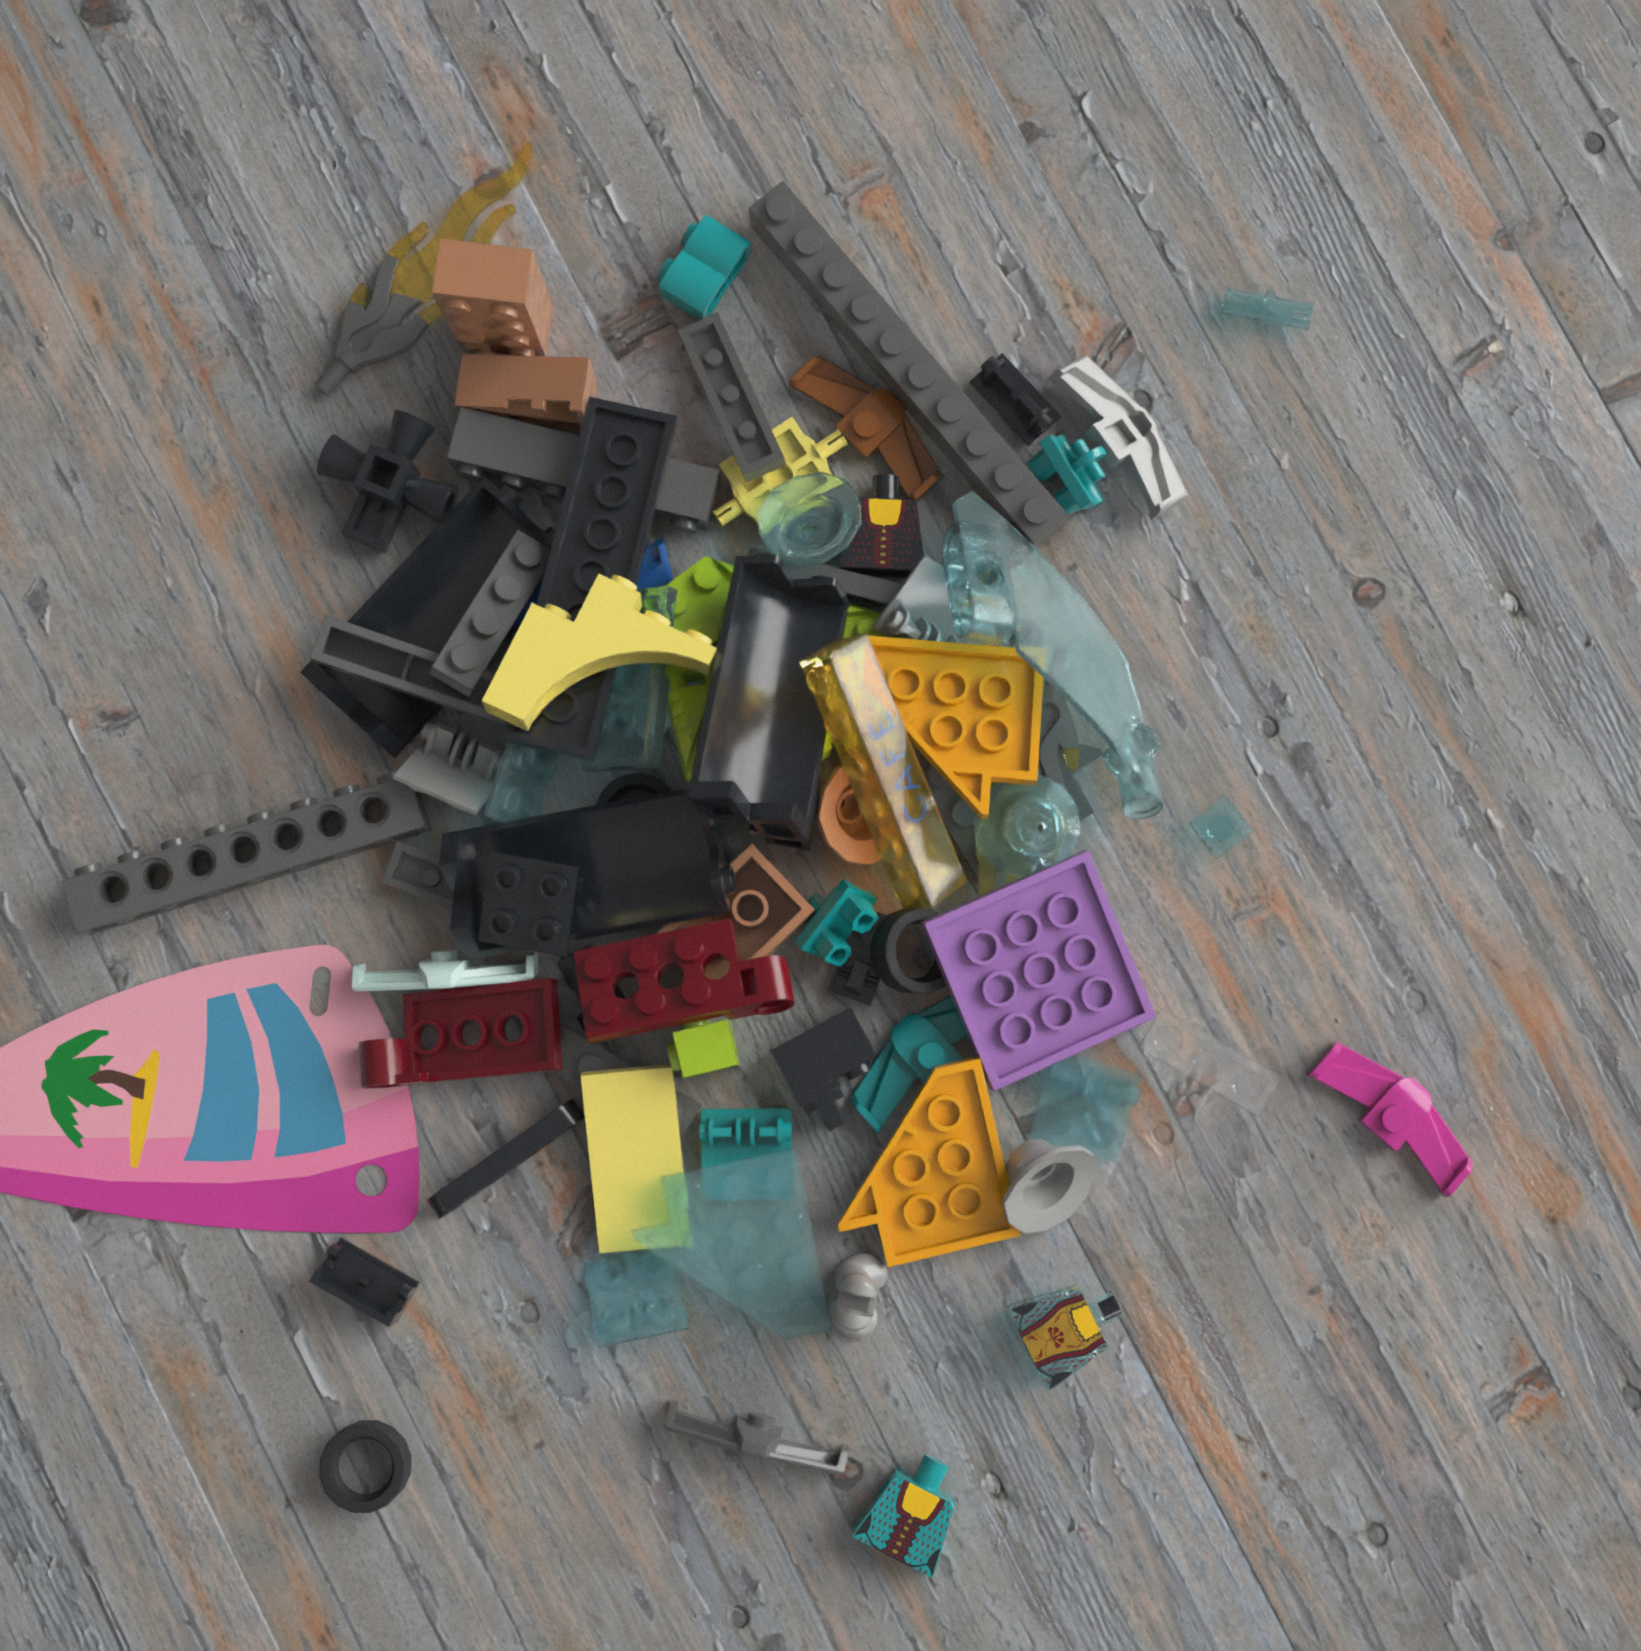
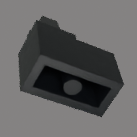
(819, 1057)

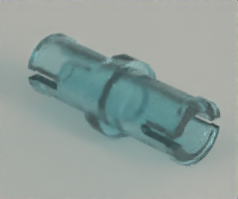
(1267, 308)

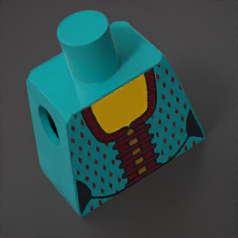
(909, 1516)

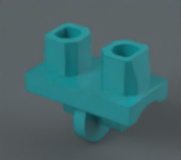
(1077, 469)
(835, 919)

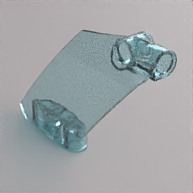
(1015, 595)

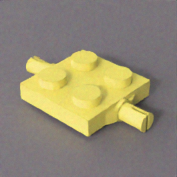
(802, 458)

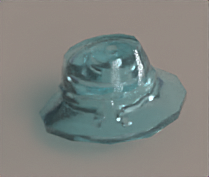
(810, 518)
(1011, 832)

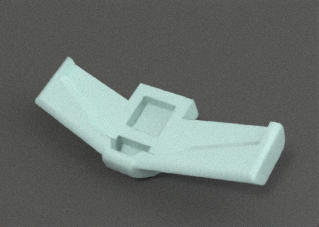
(444, 971)

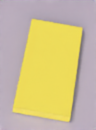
(630, 1146)

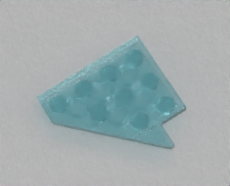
(746, 1238)

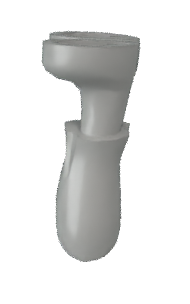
(857, 1284)

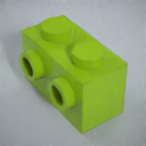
(703, 1048)

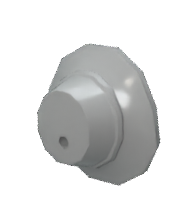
(1046, 1184)

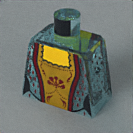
(1063, 1330)

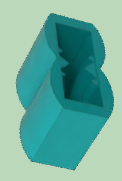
(703, 268)

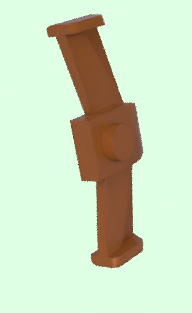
(871, 423)

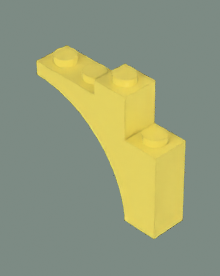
(607, 633)

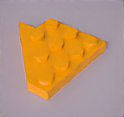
(967, 711)
(938, 1173)

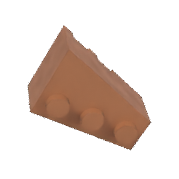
(527, 388)

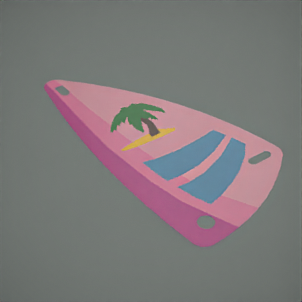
(213, 1103)

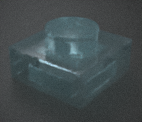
(1221, 827)

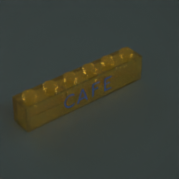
(884, 772)

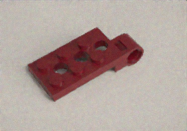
(746, 990)
(407, 1063)

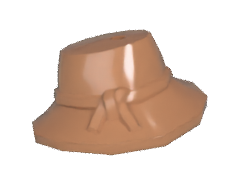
(842, 822)

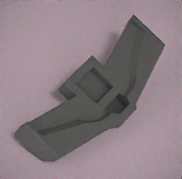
(757, 1438)

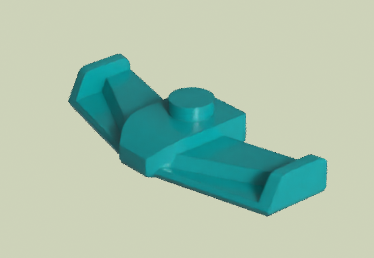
(910, 1052)

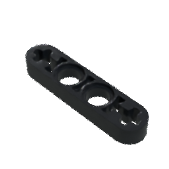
(505, 1158)

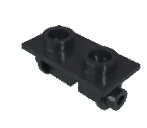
(1014, 398)

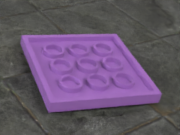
(1038, 970)

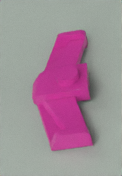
(1397, 1113)

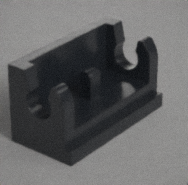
(365, 1282)

